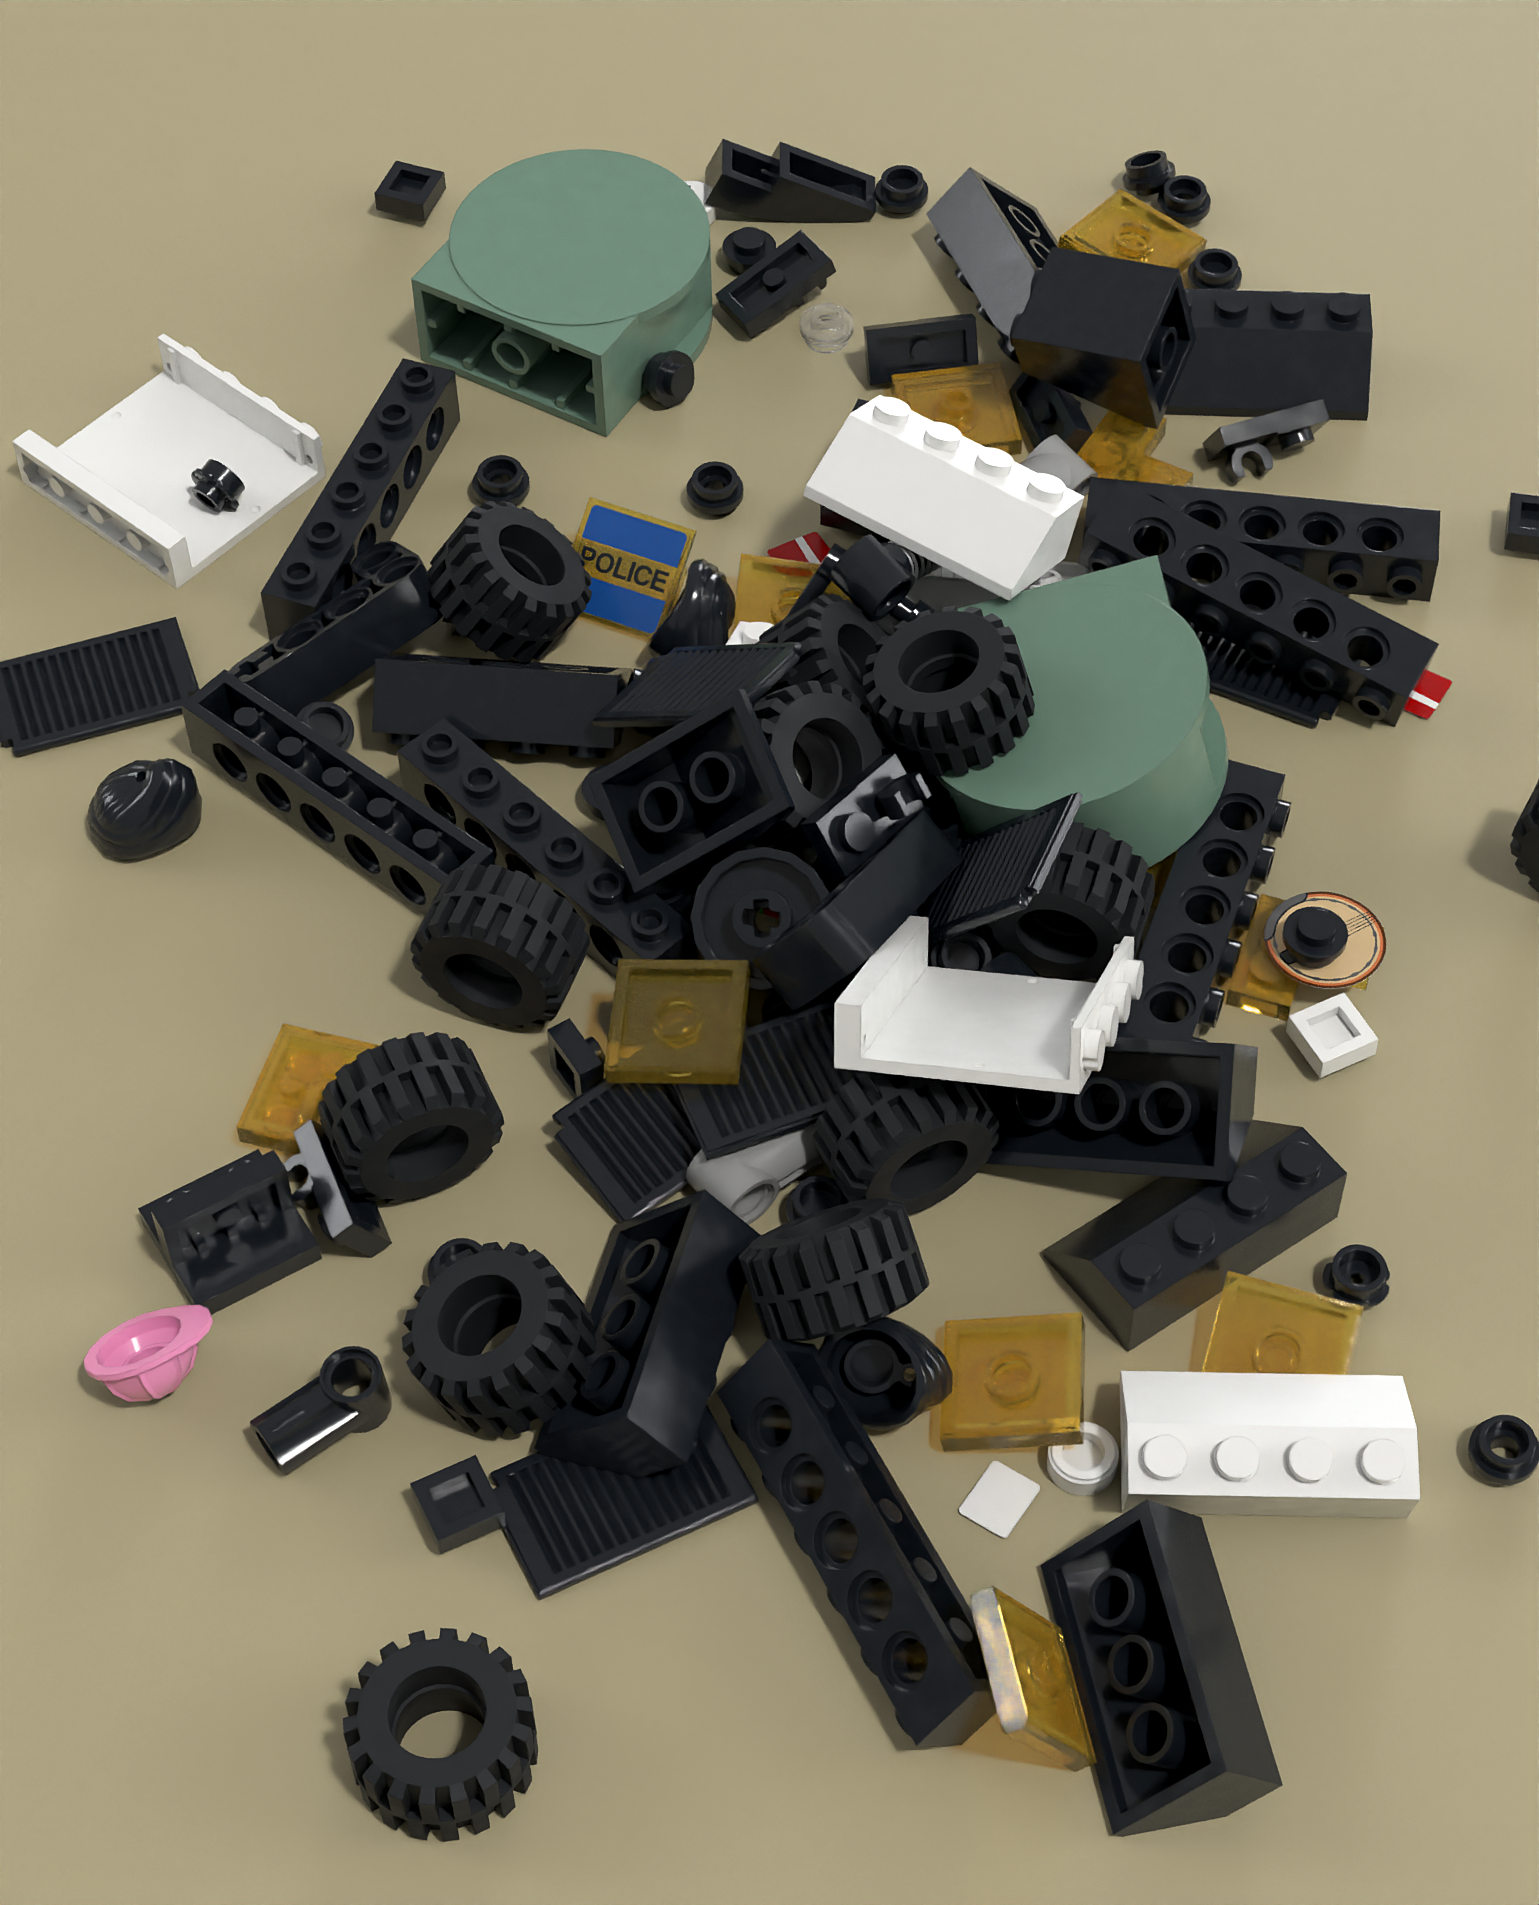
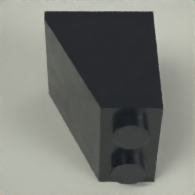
(1106, 332)

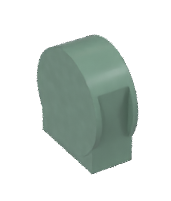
(569, 283)
(1113, 716)

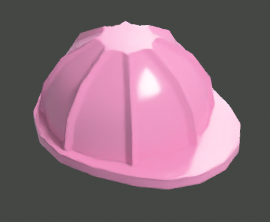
(149, 1353)

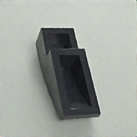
(787, 186)

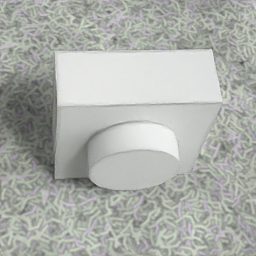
(1332, 1035)

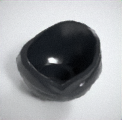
(701, 613)
(144, 808)
(872, 1375)

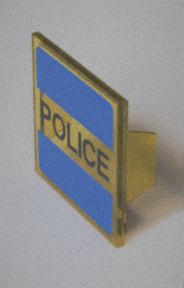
(632, 566)

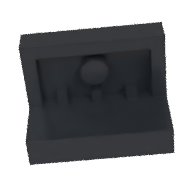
(231, 1231)

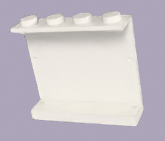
(135, 464)
(979, 1024)

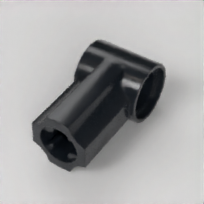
(320, 1413)

